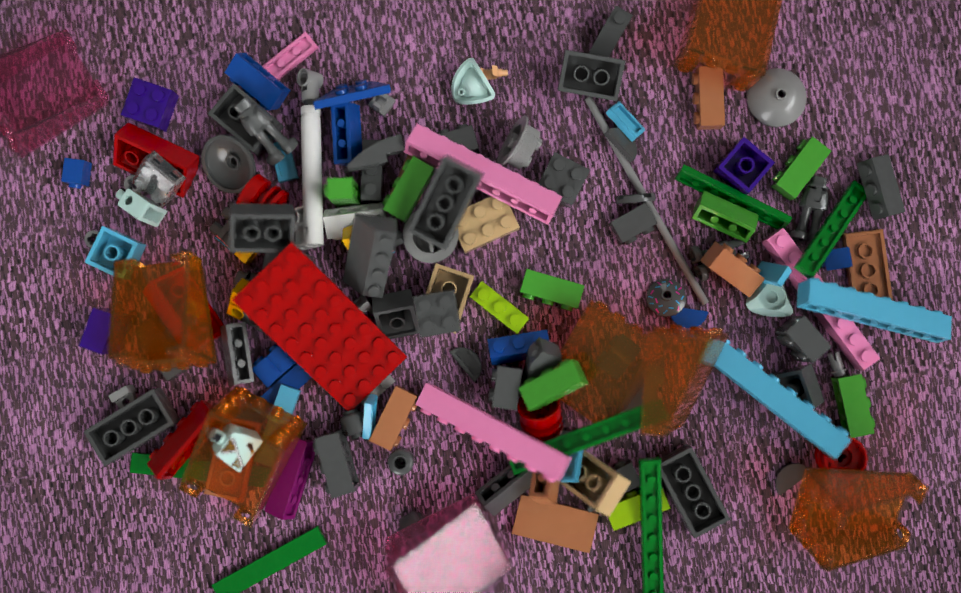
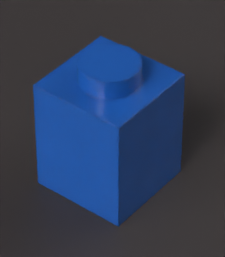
(76, 173)
(838, 259)

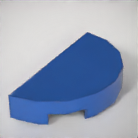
(689, 317)

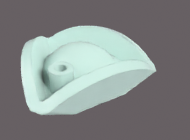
(470, 84)
(770, 301)

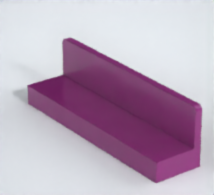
(291, 484)

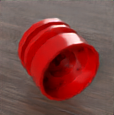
(259, 192)
(542, 423)
(852, 457)

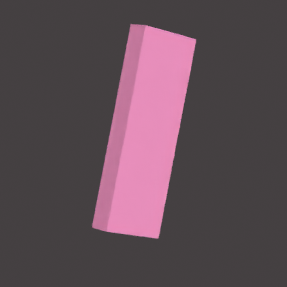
(291, 56)

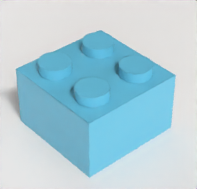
(112, 247)

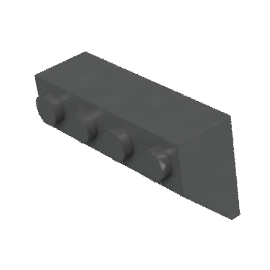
(370, 254)

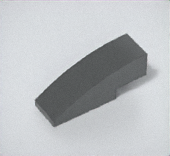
(376, 154)

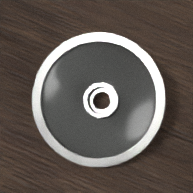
(220, 165)

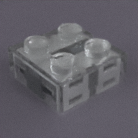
(158, 179)

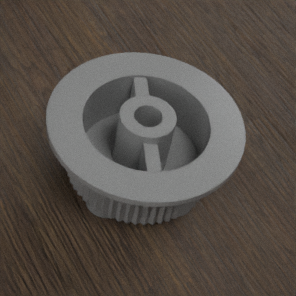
(520, 144)
(424, 250)

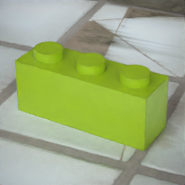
(499, 307)
(628, 509)

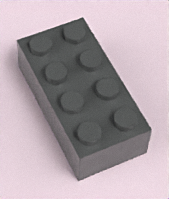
(446, 202)
(132, 426)
(692, 491)

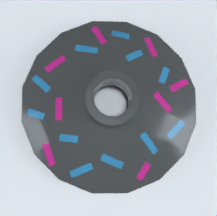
(666, 306)

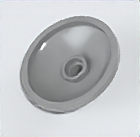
(768, 106)

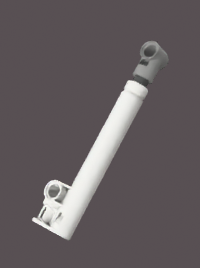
(309, 217)

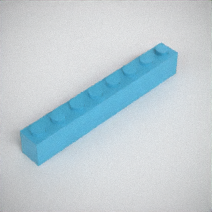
(874, 310)
(782, 401)

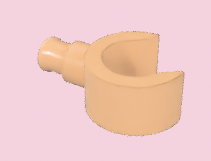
(494, 73)

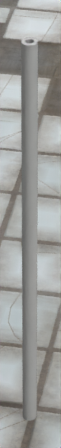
(640, 190)

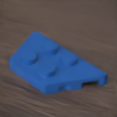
(345, 93)

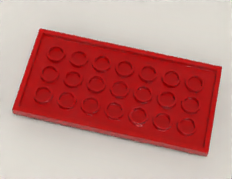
(319, 327)

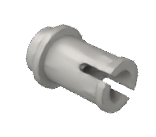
(836, 365)

